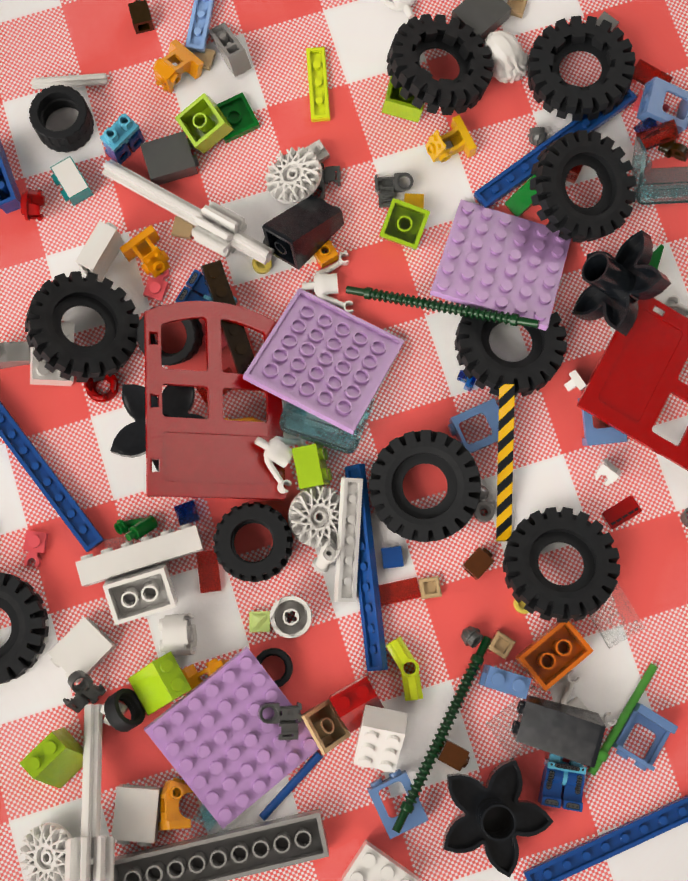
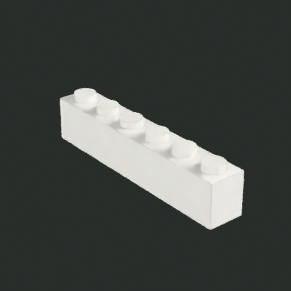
(139, 555)

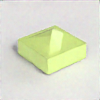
(259, 621)

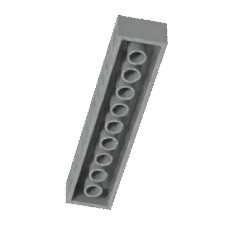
(230, 852)

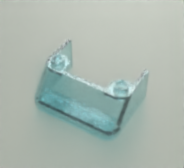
(657, 184)
(294, 422)

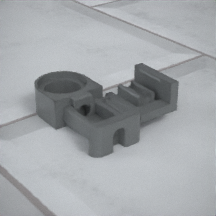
(328, 175)
(386, 187)
(84, 691)
(286, 720)

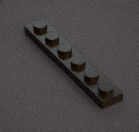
(234, 333)

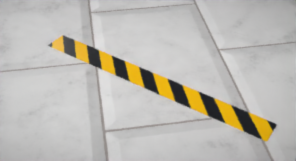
(505, 462)

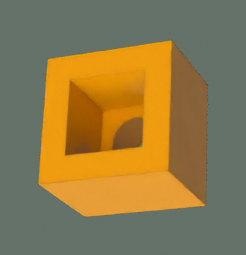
(328, 258)

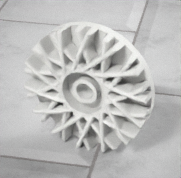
(294, 176)
(303, 514)
(45, 852)

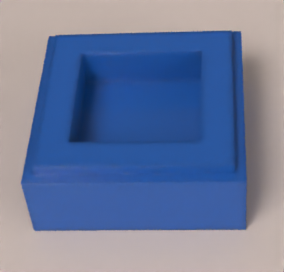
(392, 557)

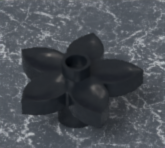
(620, 283)
(131, 439)
(493, 816)

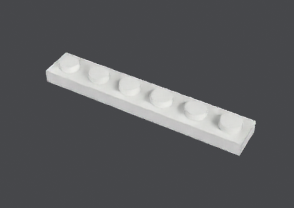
(348, 539)

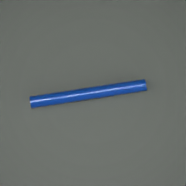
(290, 786)

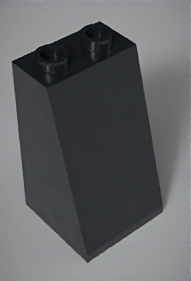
(302, 230)
(559, 729)

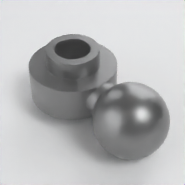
(483, 504)

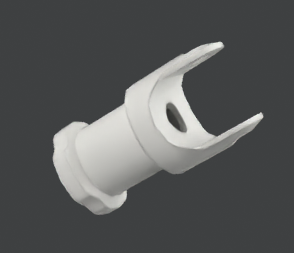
(326, 556)

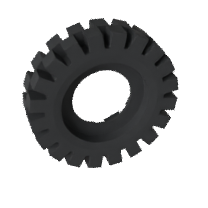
(427, 34)
(607, 46)
(550, 179)
(51, 344)
(491, 371)
(388, 494)
(556, 600)
(27, 627)

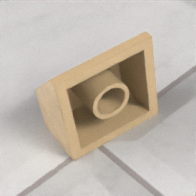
(325, 726)

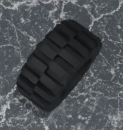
(226, 534)

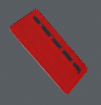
(621, 512)

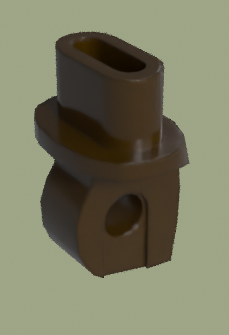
(674, 150)

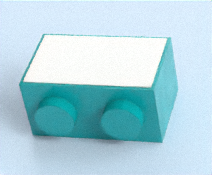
(71, 180)

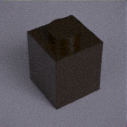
(141, 16)

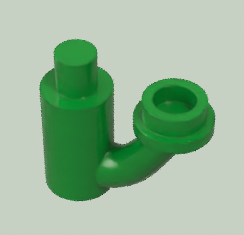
(138, 527)

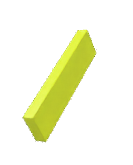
(318, 84)

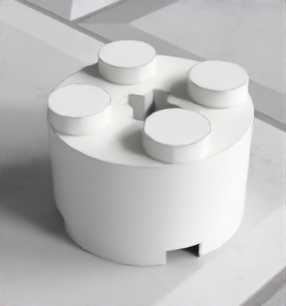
(279, 620)
(178, 634)

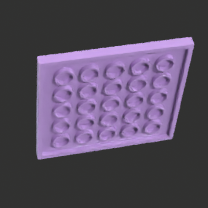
(501, 263)
(324, 360)
(223, 744)

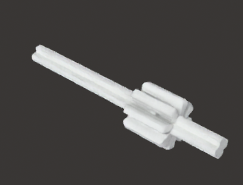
(214, 224)
(91, 855)

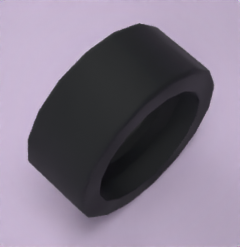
(287, 661)
(115, 716)

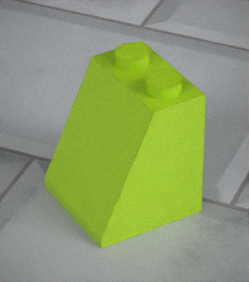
(159, 683)
(54, 759)

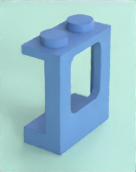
(653, 100)
(491, 412)
(601, 435)
(505, 681)
(655, 723)
(416, 818)

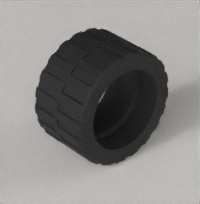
(52, 99)
(191, 347)

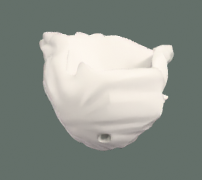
(508, 56)

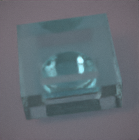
(204, 818)

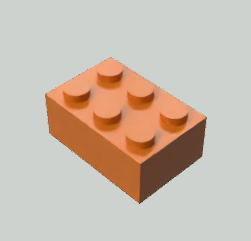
(554, 654)

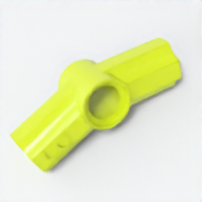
(411, 682)

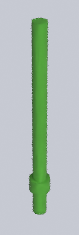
(603, 752)

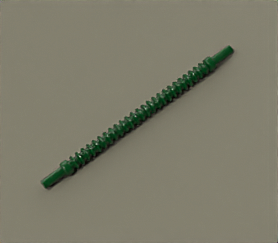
(514, 319)
(407, 806)

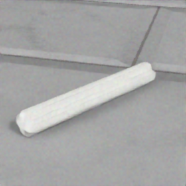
(71, 80)

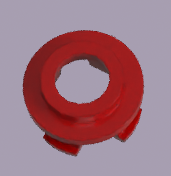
(30, 204)
(94, 395)

